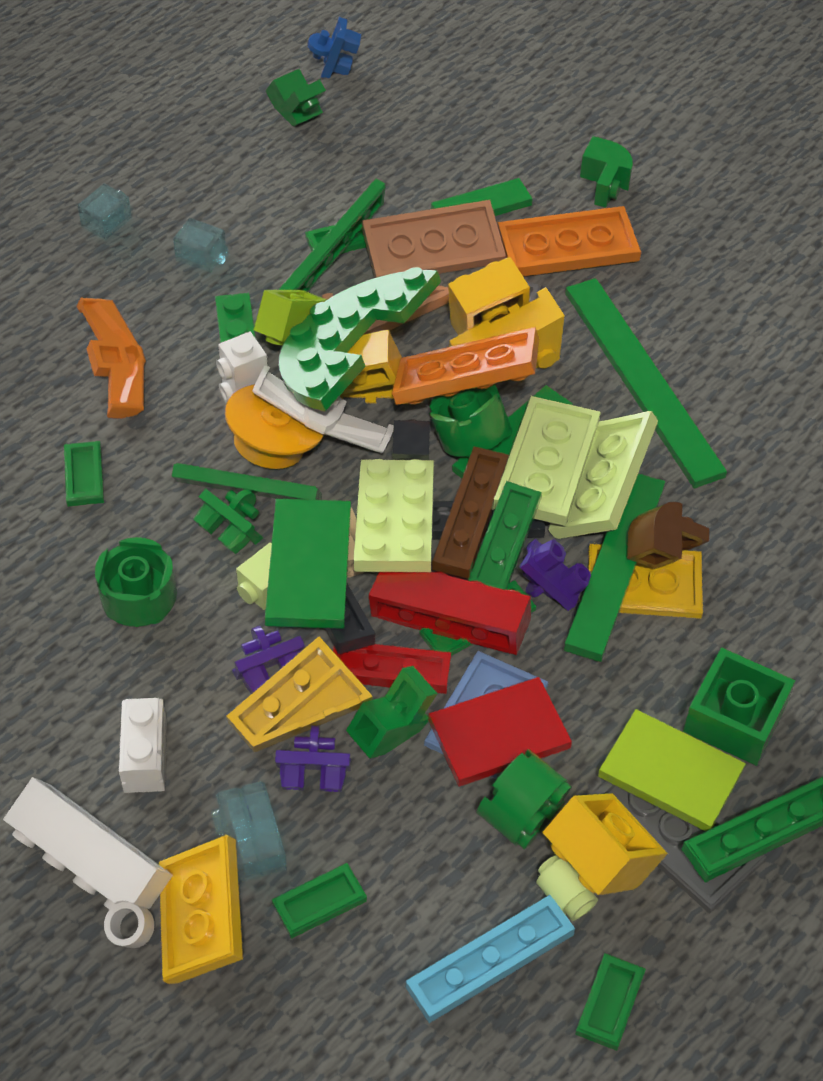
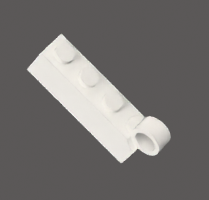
(94, 854)

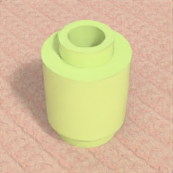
(562, 883)

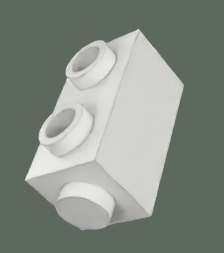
(239, 363)

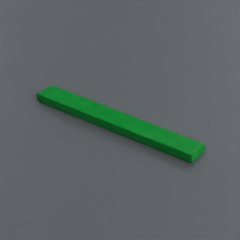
(646, 383)

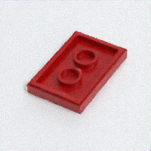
(495, 728)

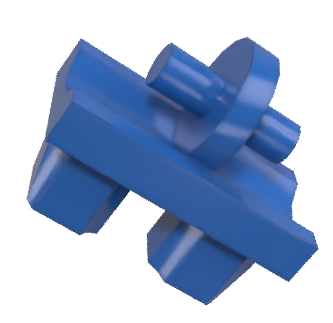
(330, 48)

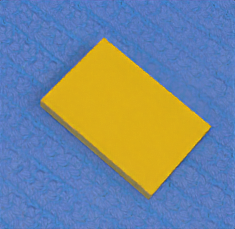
(663, 591)
(200, 911)

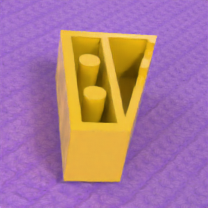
(539, 313)
(381, 364)
(301, 694)

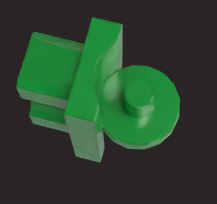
(216, 511)

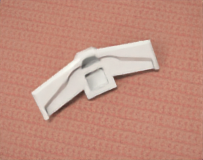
(328, 422)

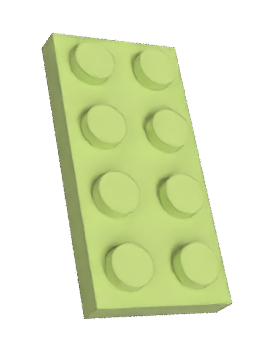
(551, 455)
(608, 475)
(394, 516)

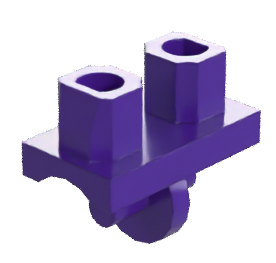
(550, 576)
(253, 667)
(332, 765)

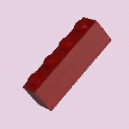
(453, 608)

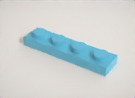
(489, 958)

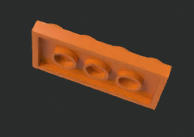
(570, 241)
(466, 366)

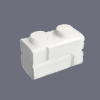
(143, 745)

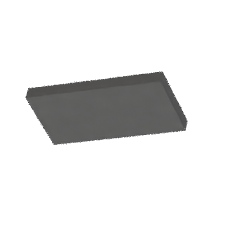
(671, 834)

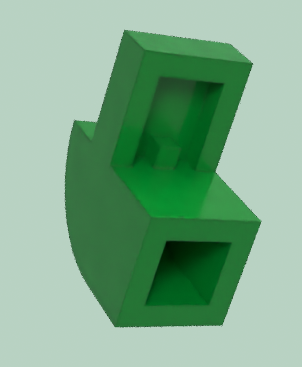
(296, 98)
(608, 166)
(395, 718)

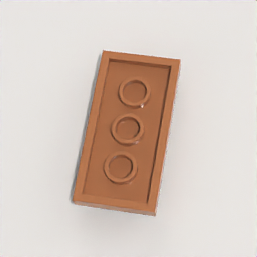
(434, 239)

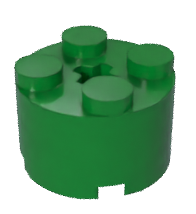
(470, 420)
(136, 582)
(524, 798)

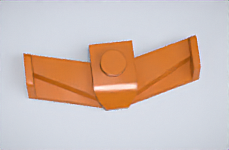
(115, 357)

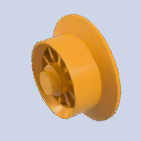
(265, 432)

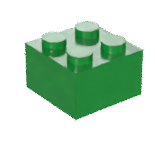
(738, 706)

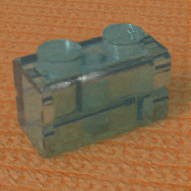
(250, 820)

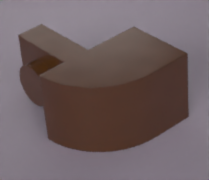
(662, 534)

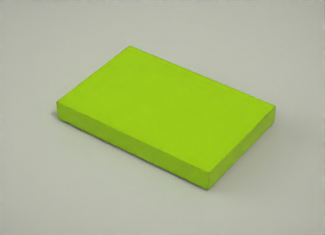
(672, 770)

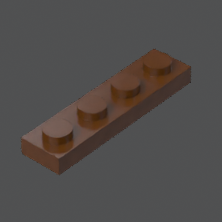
(470, 513)

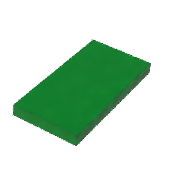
(308, 564)

